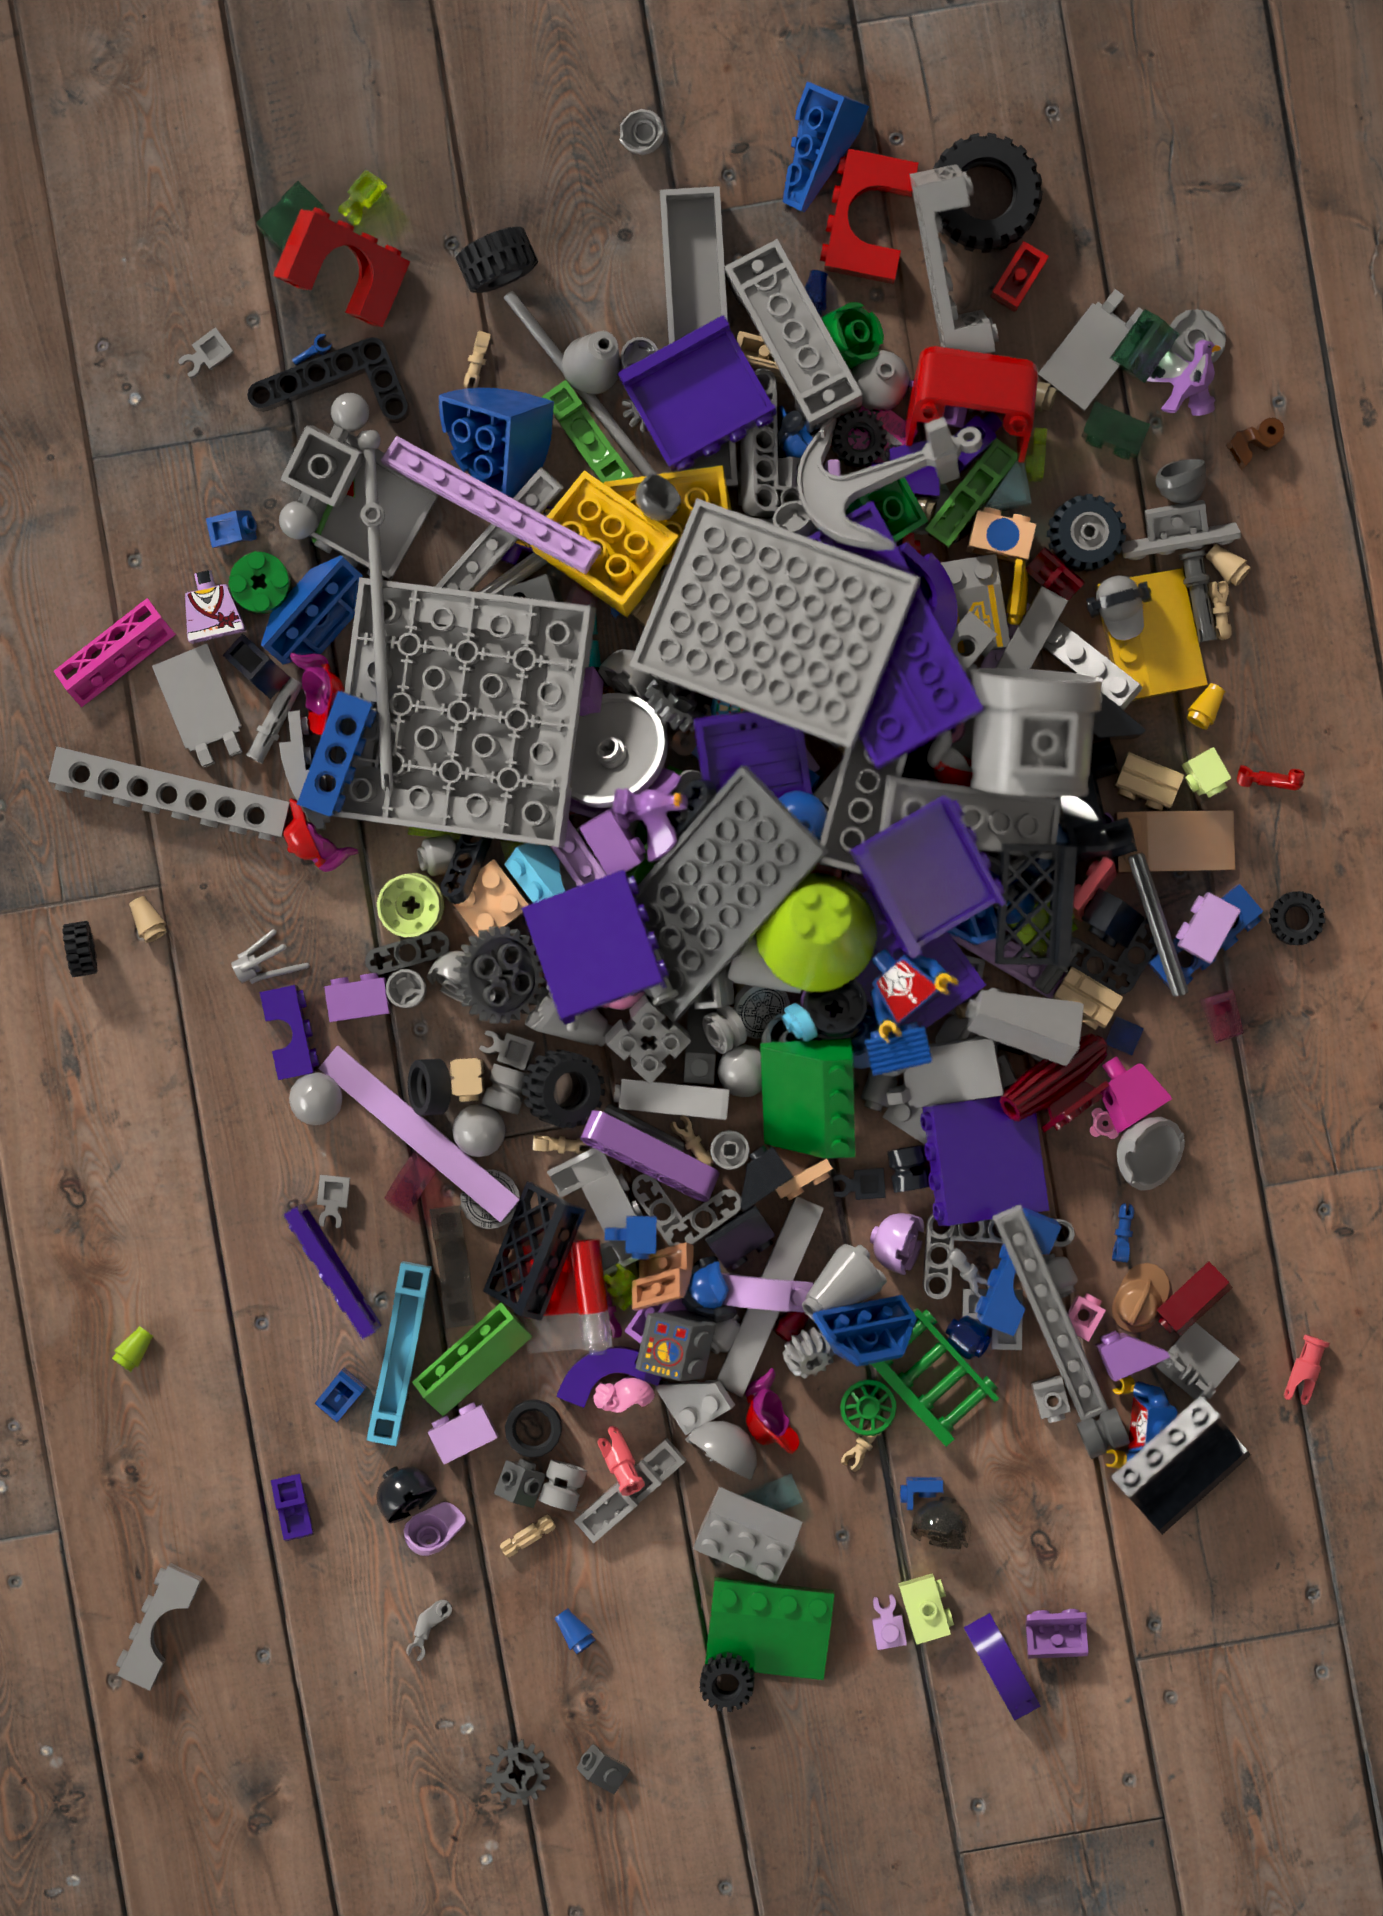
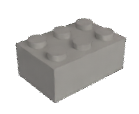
(747, 1535)

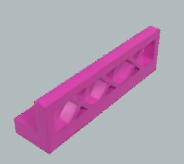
(116, 656)

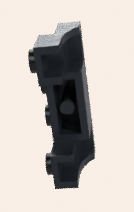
(1085, 816)

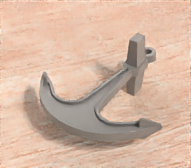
(828, 495)

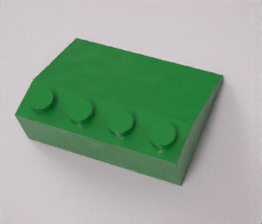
(809, 1097)
(771, 1626)

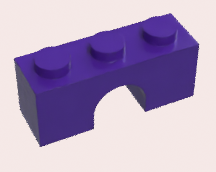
(287, 1005)

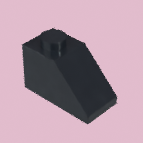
(256, 666)

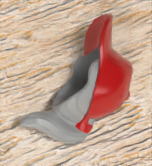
(948, 764)

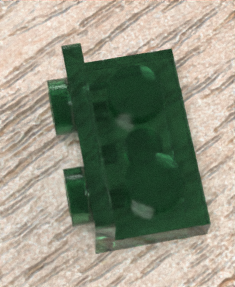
(1115, 431)

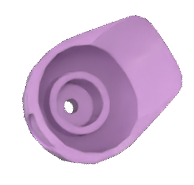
(433, 1525)

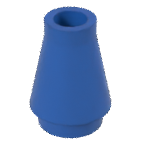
(574, 1631)

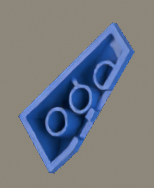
(824, 134)

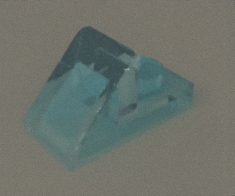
(776, 1494)

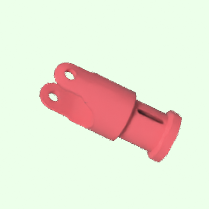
(1306, 1368)
(621, 1462)

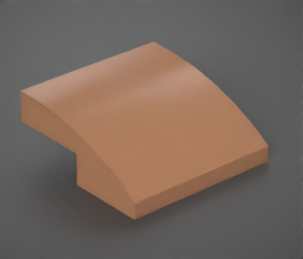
(663, 1276)

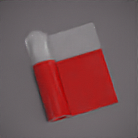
(578, 1307)

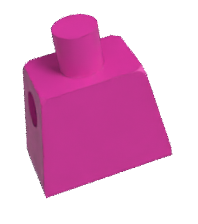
(1131, 1093)

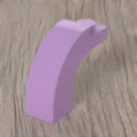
(765, 1293)

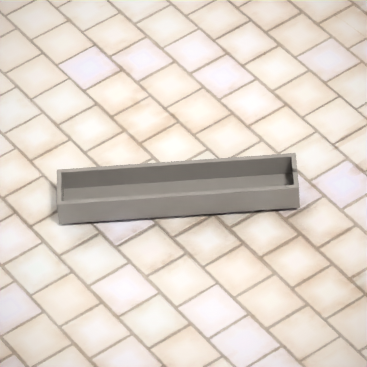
(695, 279)

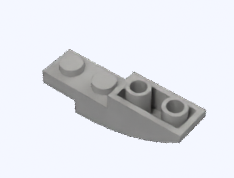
(295, 761)

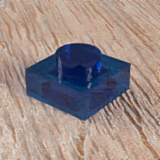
(1124, 1035)

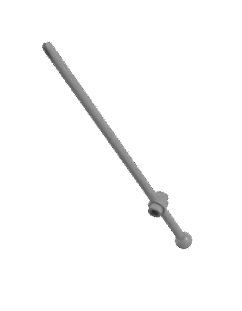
(368, 442)

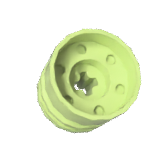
(395, 913)

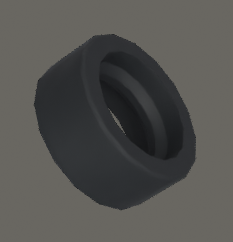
(429, 1087)
(549, 1444)

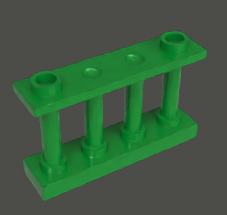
(923, 1404)

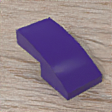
(292, 1507)

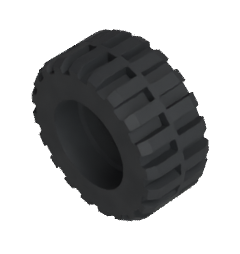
(1025, 184)

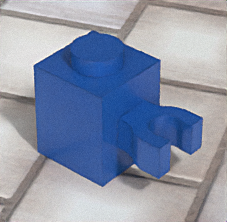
(638, 1234)

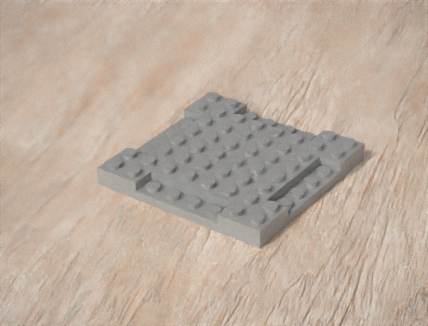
(476, 711)

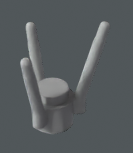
(248, 966)

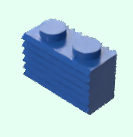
(901, 1052)

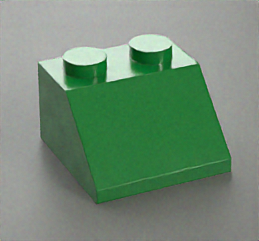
(896, 506)

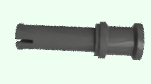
(1197, 582)

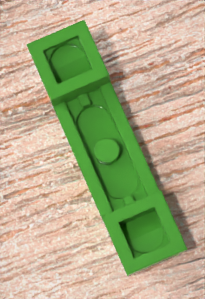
(586, 434)

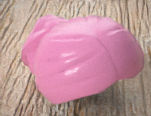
(623, 1394)

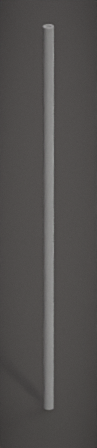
(591, 400)

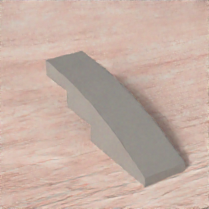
(613, 1507)

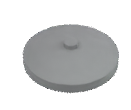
(617, 750)

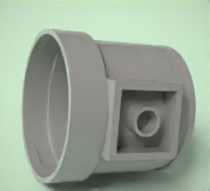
(1034, 731)

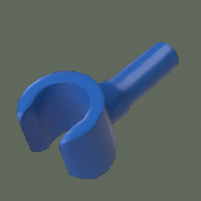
(312, 350)

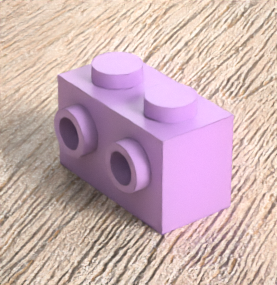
(1207, 927)
(462, 1433)

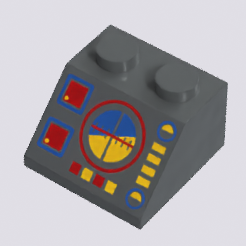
(676, 1345)

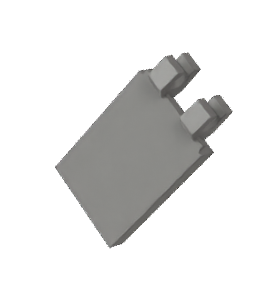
(1083, 359)
(199, 702)
(958, 1073)

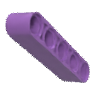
(650, 1156)

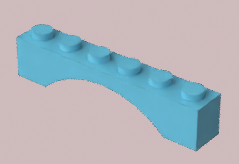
(536, 871)
(399, 1353)

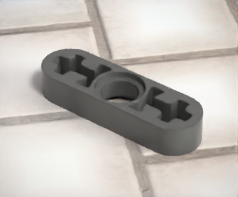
(388, 966)

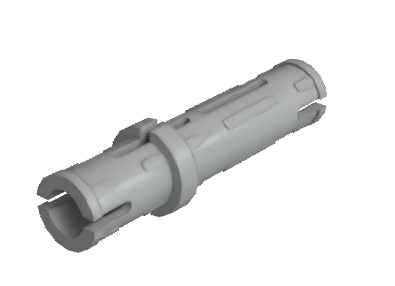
(269, 730)

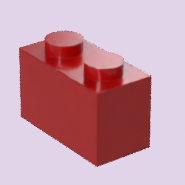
(1019, 276)

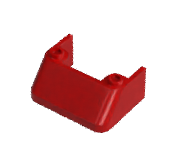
(977, 383)

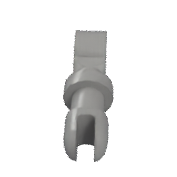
(967, 1270)

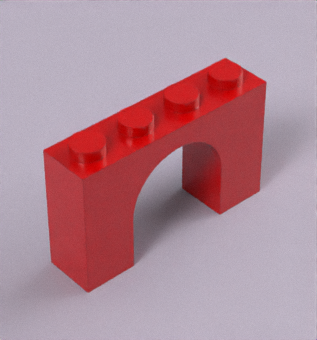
(845, 251)
(379, 267)

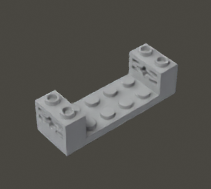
(935, 192)
(794, 334)

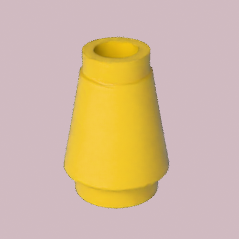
(1206, 706)

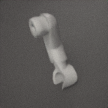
(428, 1619)

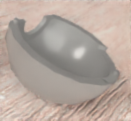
(1150, 1152)
(727, 1446)

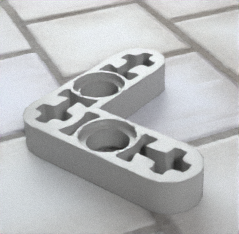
(675, 1220)

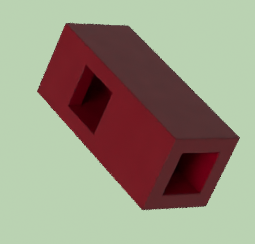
(1193, 1299)

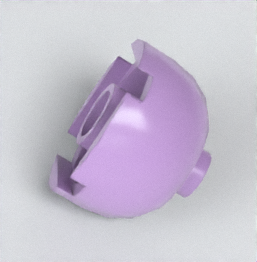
(897, 1241)

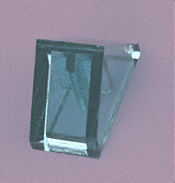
(1013, 491)

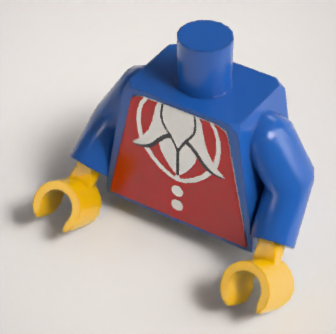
(904, 988)
(1149, 1417)

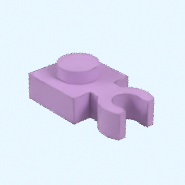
(888, 1628)

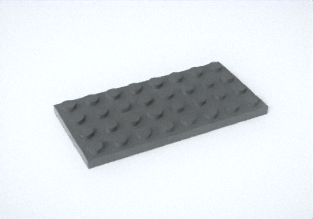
(723, 883)

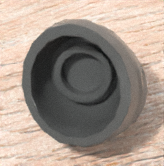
(1182, 480)

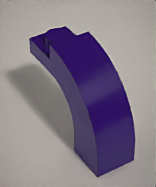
(935, 587)
(591, 1368)
(1002, 1666)

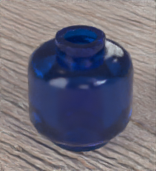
(968, 1337)

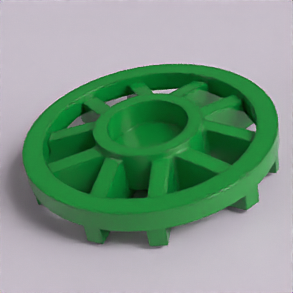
(868, 1408)

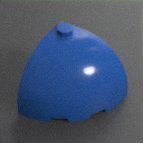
(497, 434)

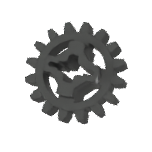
(675, 704)
(504, 1776)

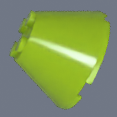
(819, 935)

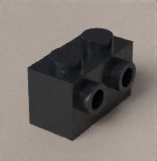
(1112, 919)

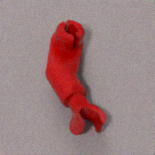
(1292, 781)

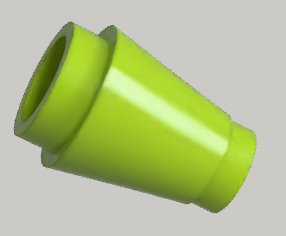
(132, 1349)

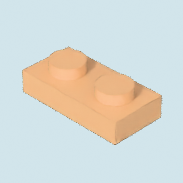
(815, 1173)

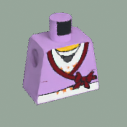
(211, 610)

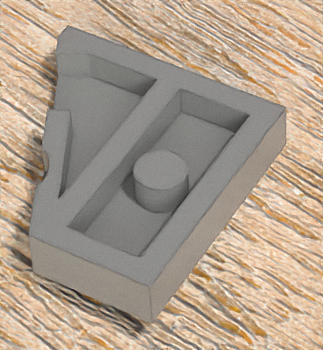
(695, 1402)

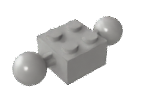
(323, 466)

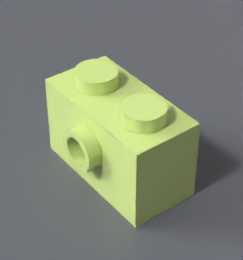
(1206, 773)
(925, 1609)

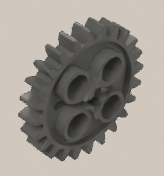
(499, 975)

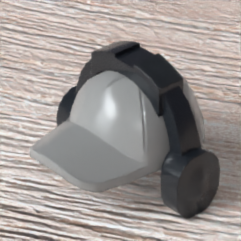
(1120, 606)

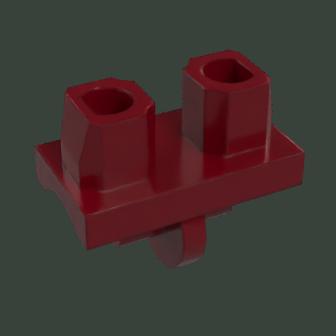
(1054, 574)

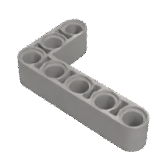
(766, 460)
(946, 1241)

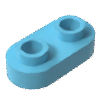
(798, 1021)

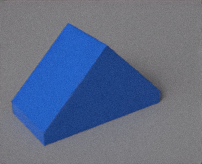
(340, 1394)

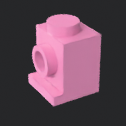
(1086, 1327)

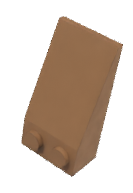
(1181, 840)

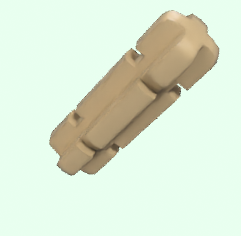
(527, 1536)

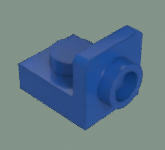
(231, 528)
(925, 1486)

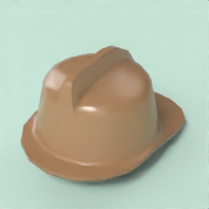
(1139, 1297)

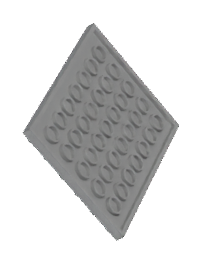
(775, 623)

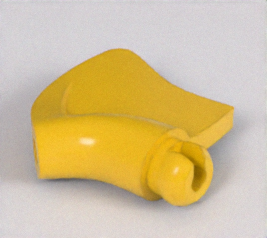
(1018, 594)

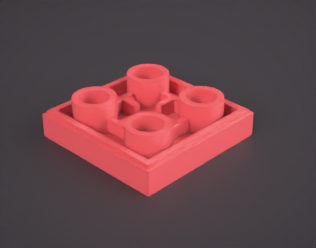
(1100, 876)

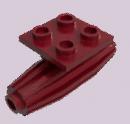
(1058, 1086)

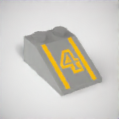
(981, 592)

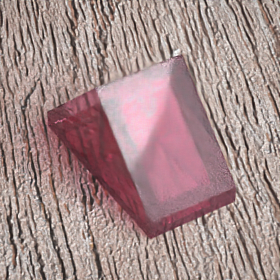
(1222, 1015)
(411, 1182)

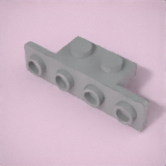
(1178, 528)

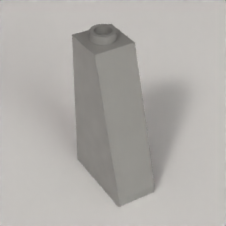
(1028, 1023)
(672, 1099)

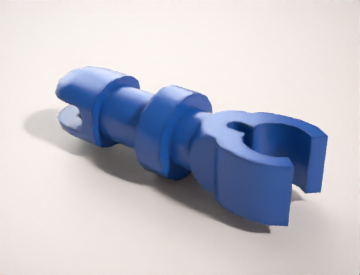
(1121, 1248)

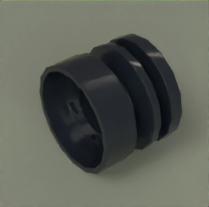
(850, 1008)

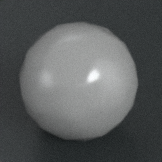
(741, 1071)
(315, 1099)
(479, 1130)

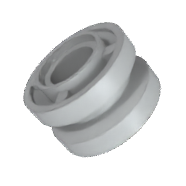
(724, 1029)

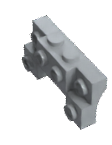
(605, 1195)

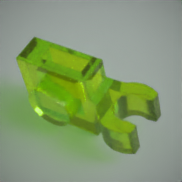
(362, 193)

